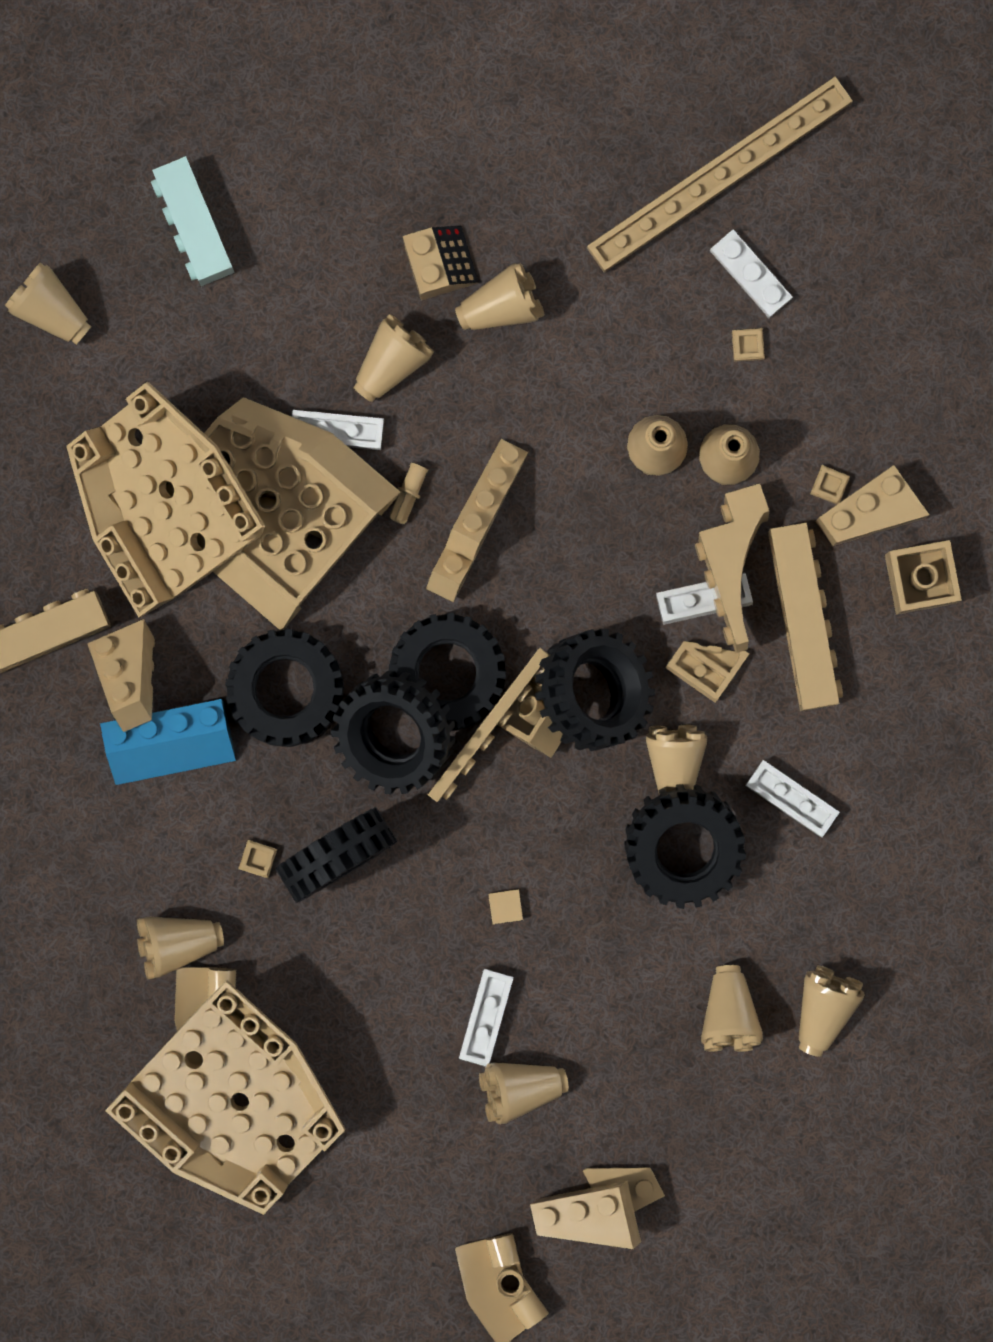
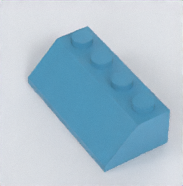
(170, 742)

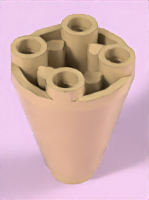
(501, 301)
(48, 306)
(391, 358)
(655, 456)
(725, 465)
(676, 755)
(175, 942)
(826, 1008)
(730, 1013)
(519, 1089)

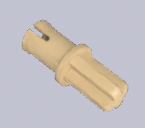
(409, 493)

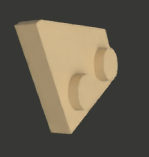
(706, 668)
(641, 1182)

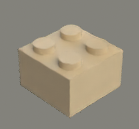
(923, 577)

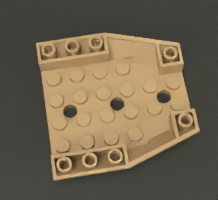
(316, 488)
(134, 520)
(196, 1127)

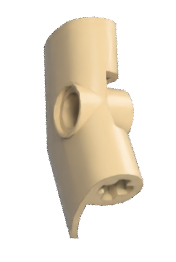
(193, 988)
(499, 1310)

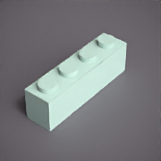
(193, 222)

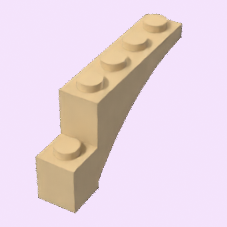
(476, 520)
(725, 555)

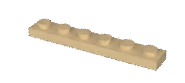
(483, 736)

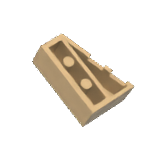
(873, 509)
(125, 672)
(589, 1215)

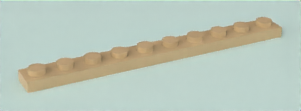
(719, 174)

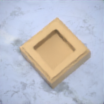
(748, 344)
(830, 485)
(258, 859)
(505, 906)

